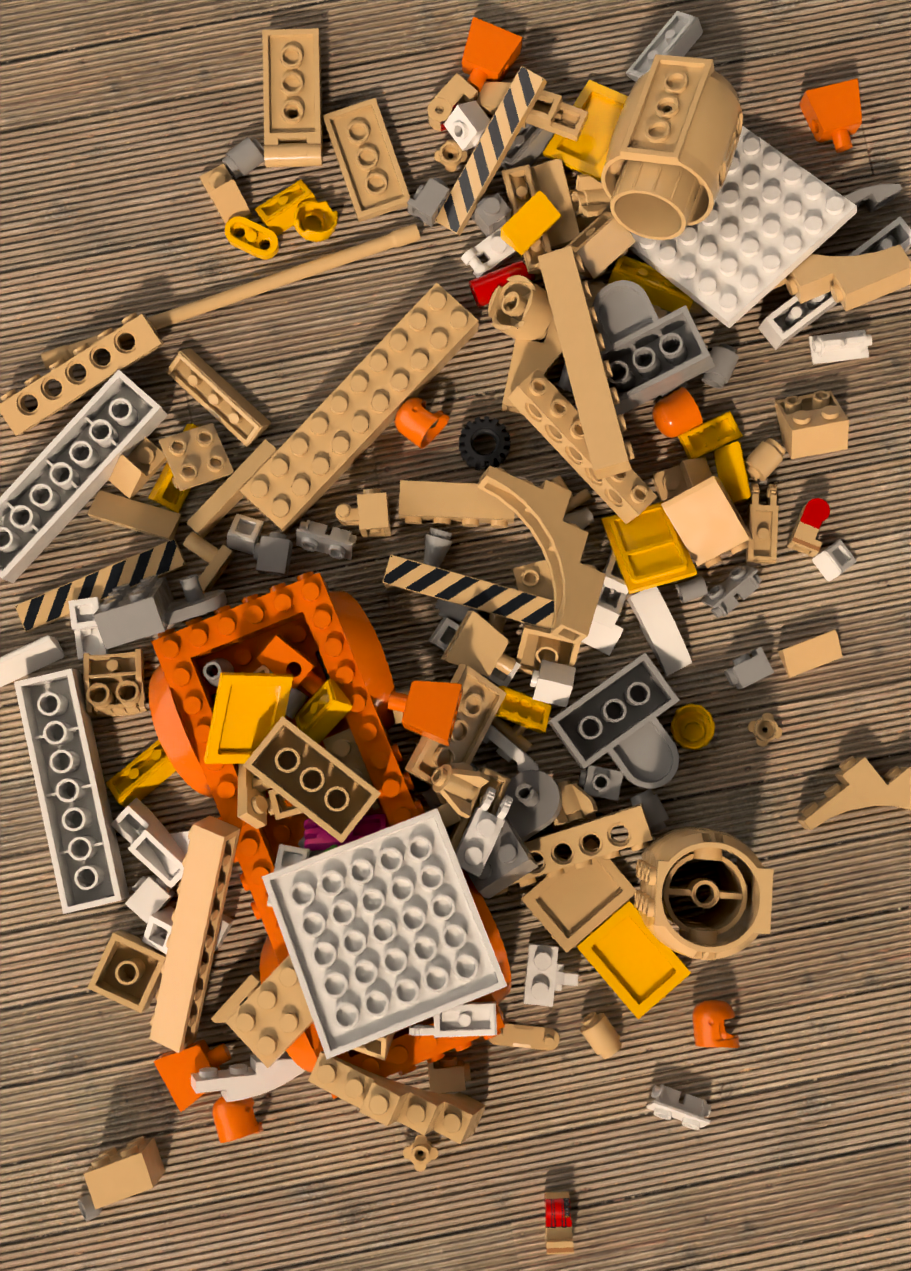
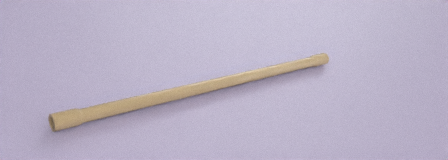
(393, 240)

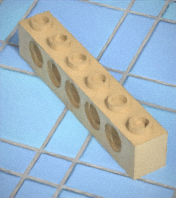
(13, 403)
(563, 430)
(631, 818)

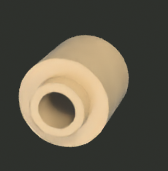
(764, 459)
(600, 1034)

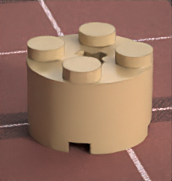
(521, 309)

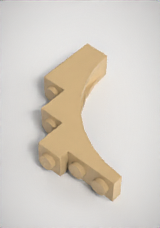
(850, 278)
(531, 355)
(562, 543)
(859, 789)
(390, 1101)

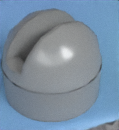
(87, 1208)

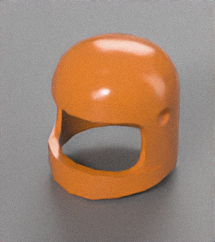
(676, 413)
(415, 422)
(709, 1024)
(235, 1119)

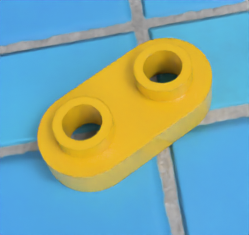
(253, 238)

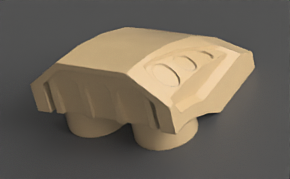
(111, 678)

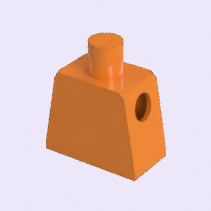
(489, 53)
(833, 113)
(277, 658)
(429, 708)
(177, 1069)

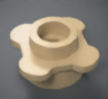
(446, 149)
(773, 731)
(411, 1152)

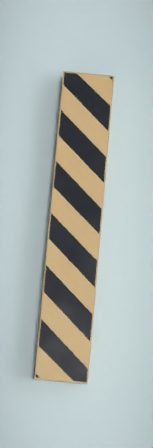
(491, 150)
(469, 592)
(55, 606)

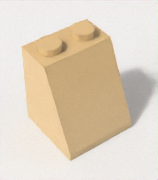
(707, 522)

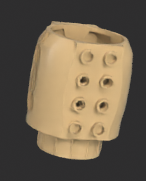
(672, 147)
(736, 910)

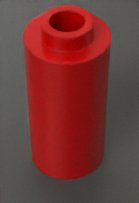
(485, 285)

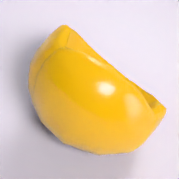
(315, 220)
(692, 727)

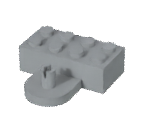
(646, 351)
(150, 608)
(622, 721)
(533, 808)

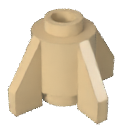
(588, 200)
(458, 786)
(576, 806)

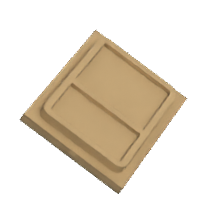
(578, 899)

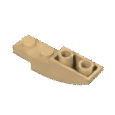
(548, 112)

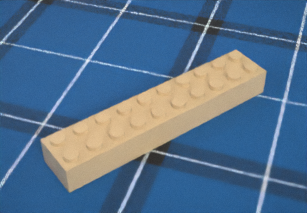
(360, 408)

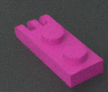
(319, 839)

